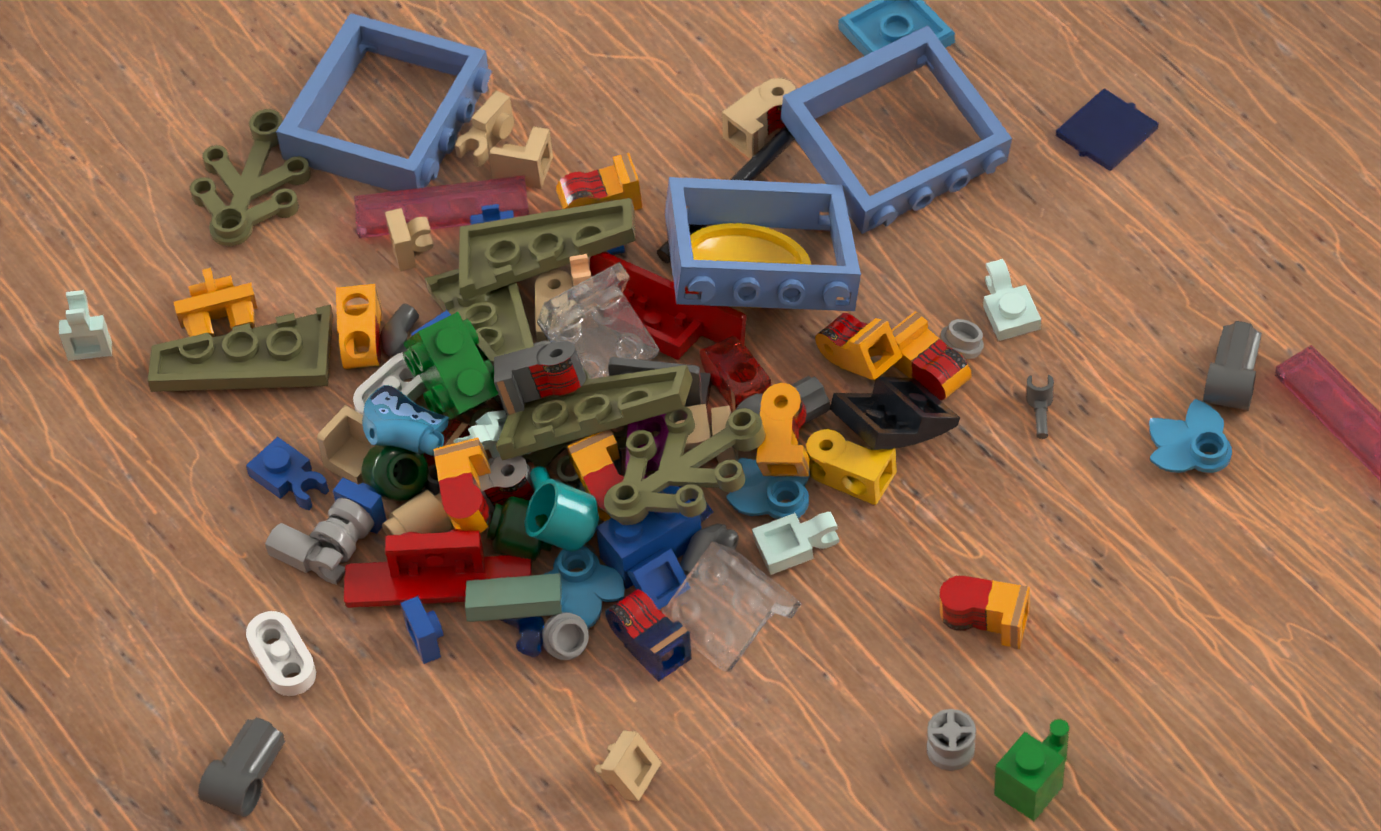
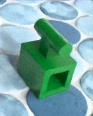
(1033, 770)

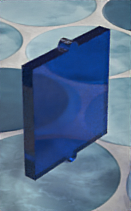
(1107, 129)

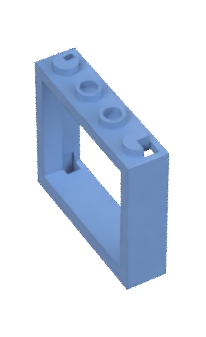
(361, 34)
(867, 74)
(759, 283)

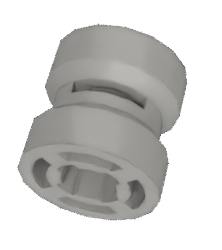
(344, 527)

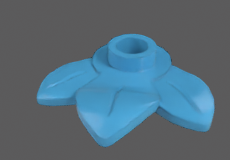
(1184, 442)
(763, 493)
(586, 590)

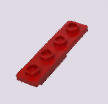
(672, 324)
(427, 567)

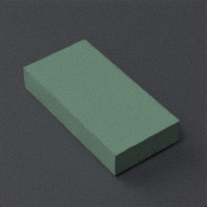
(513, 597)

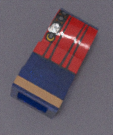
(649, 634)

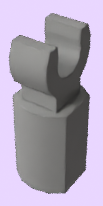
(304, 553)

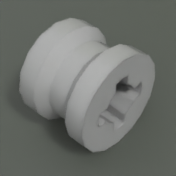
(955, 728)

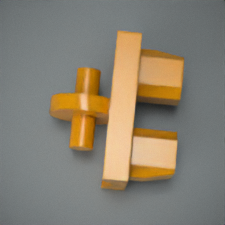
(216, 300)

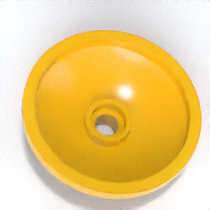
(746, 244)

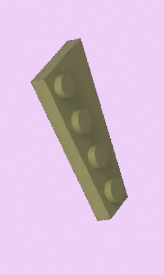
(528, 245)
(495, 314)
(267, 356)
(594, 408)

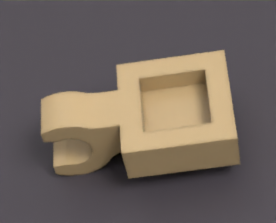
(490, 125)

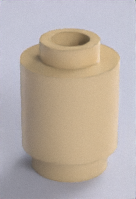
(419, 515)

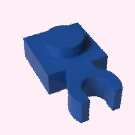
(284, 470)

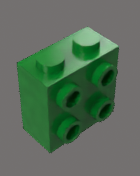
(450, 366)

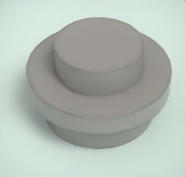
(963, 337)
(565, 636)

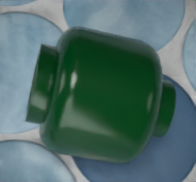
(395, 472)
(509, 531)

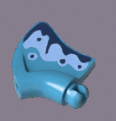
(399, 422)

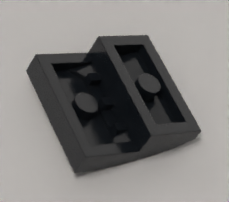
(894, 414)

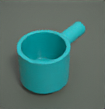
(569, 511)

